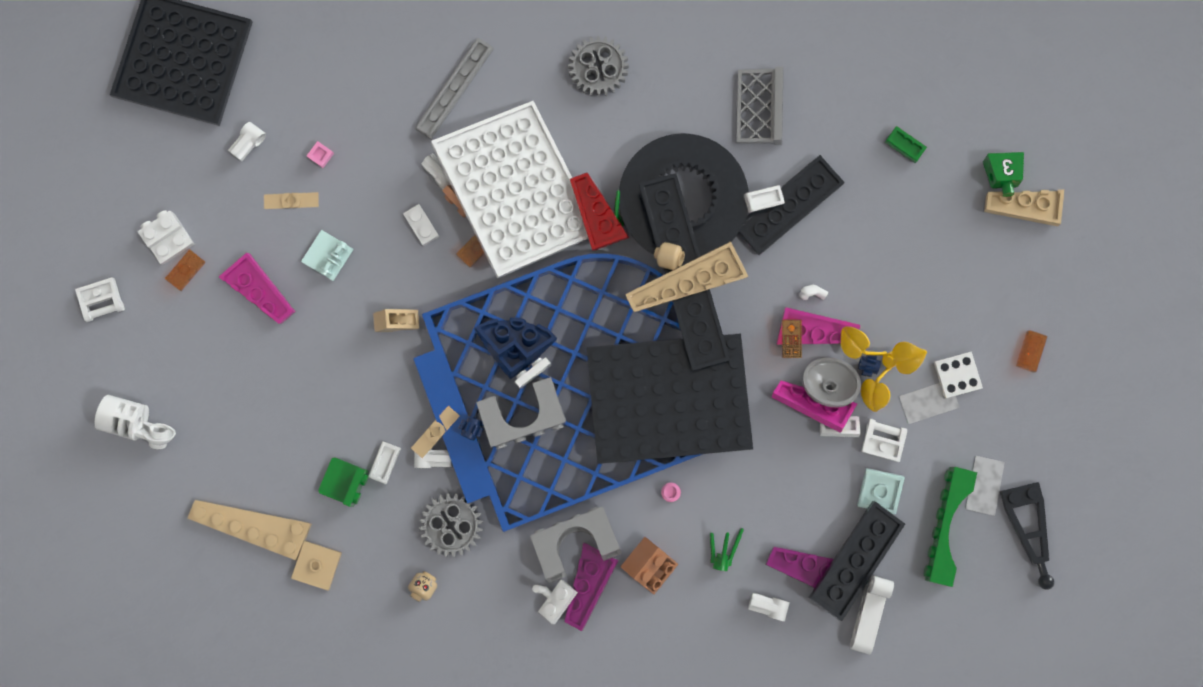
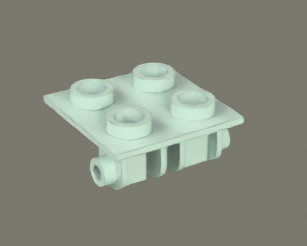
(327, 255)

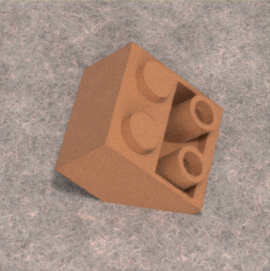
(649, 565)

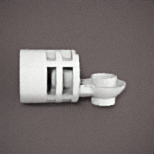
(131, 422)

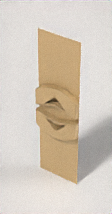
(291, 200)
(433, 433)

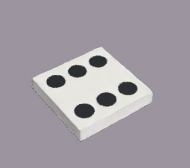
(958, 375)

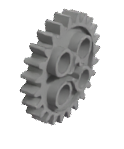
(614, 62)
(436, 536)

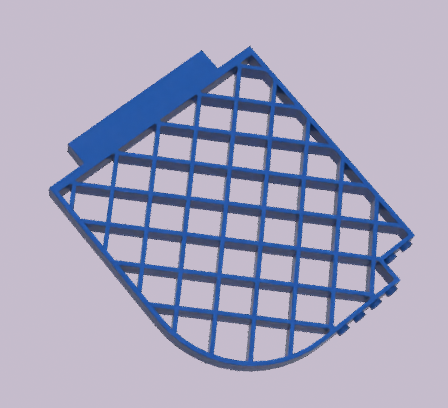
(443, 389)

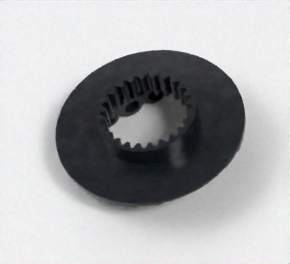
(695, 152)

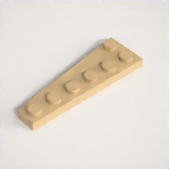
(699, 275)
(264, 530)

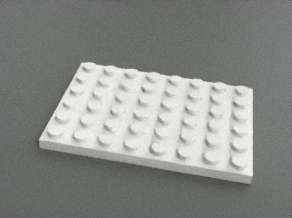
(512, 188)

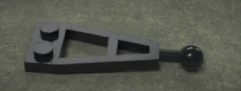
(1024, 496)

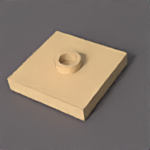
(316, 565)

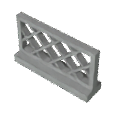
(776, 106)

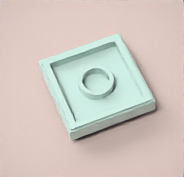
(881, 487)

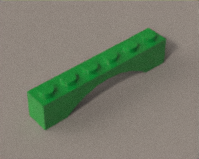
(958, 486)

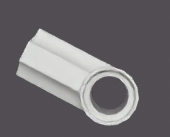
(249, 138)
(434, 168)
(433, 458)
(774, 608)

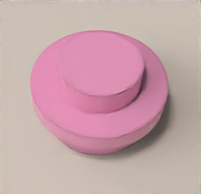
(670, 492)

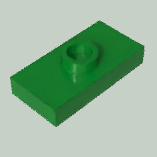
(905, 144)

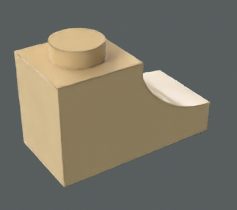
(396, 320)

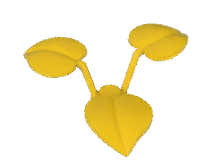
(903, 356)

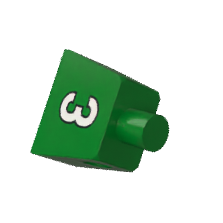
(1004, 171)

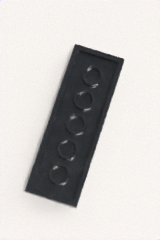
(800, 196)
(857, 560)

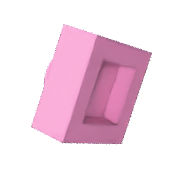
(320, 154)

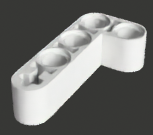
(870, 614)

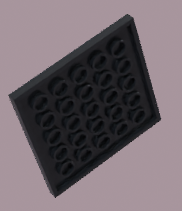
(181, 59)

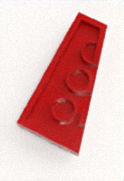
(598, 218)

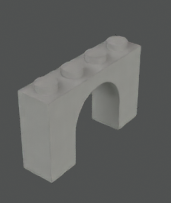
(501, 433)
(549, 540)

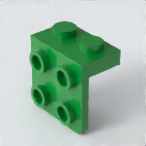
(343, 482)

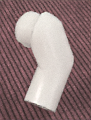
(812, 290)

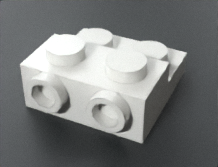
(165, 236)

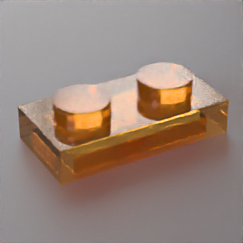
(1031, 351)

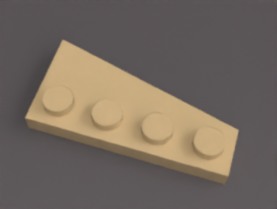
(1037, 207)

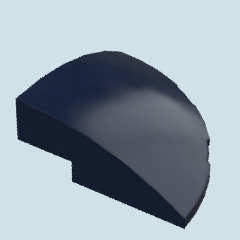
(514, 343)

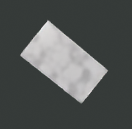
(926, 403)
(987, 485)

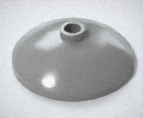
(832, 375)

